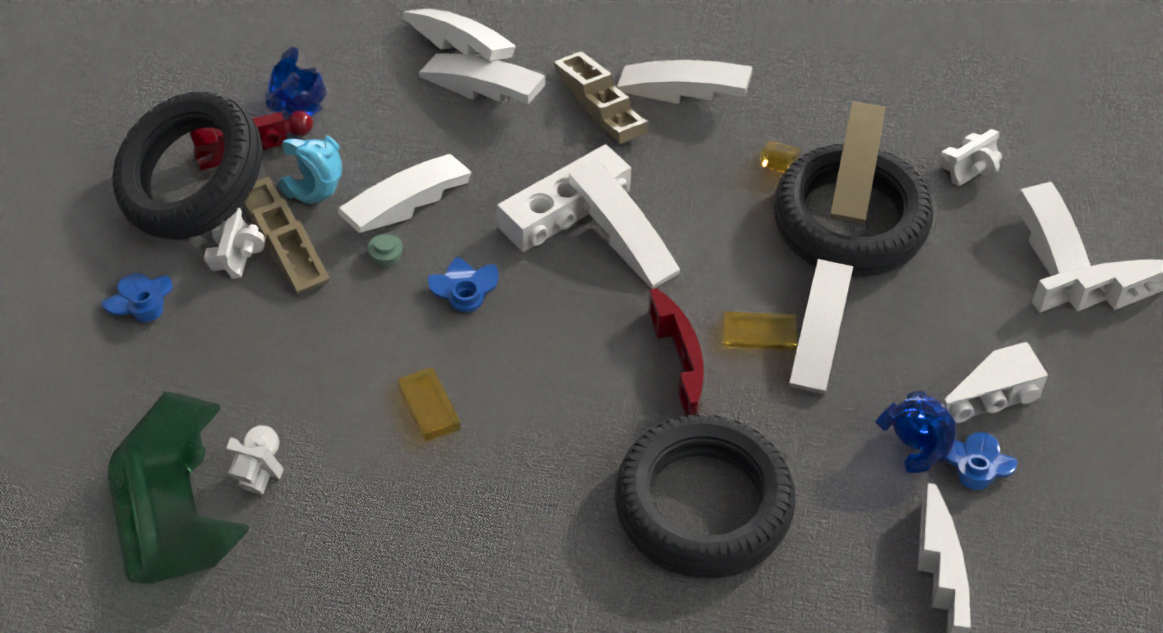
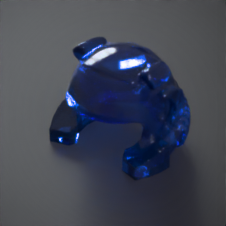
(294, 87)
(923, 425)

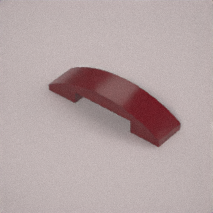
(671, 322)

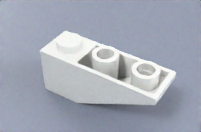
(1000, 381)

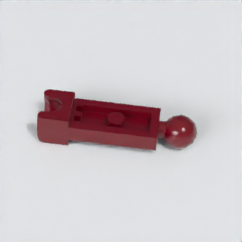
(272, 128)

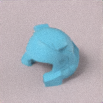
(320, 169)

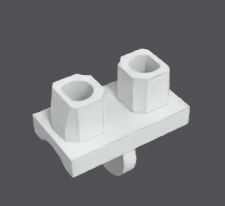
(975, 157)
(235, 244)
(255, 460)

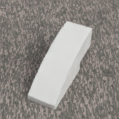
(1051, 228)

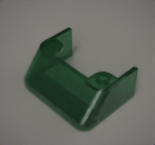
(155, 498)

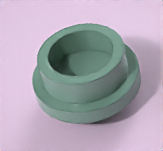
(385, 249)

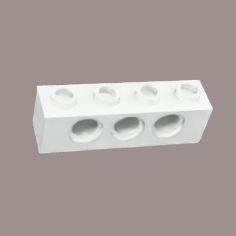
(553, 203)

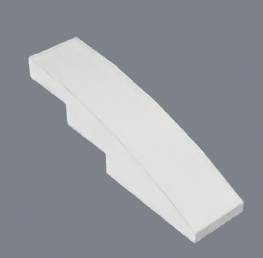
(455, 31)
(476, 75)
(690, 78)
(398, 195)
(625, 223)
(1115, 281)
(821, 327)
(943, 556)

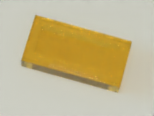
(759, 330)
(429, 404)

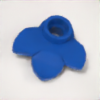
(464, 285)
(139, 297)
(980, 461)

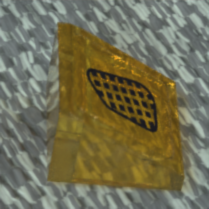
(778, 155)

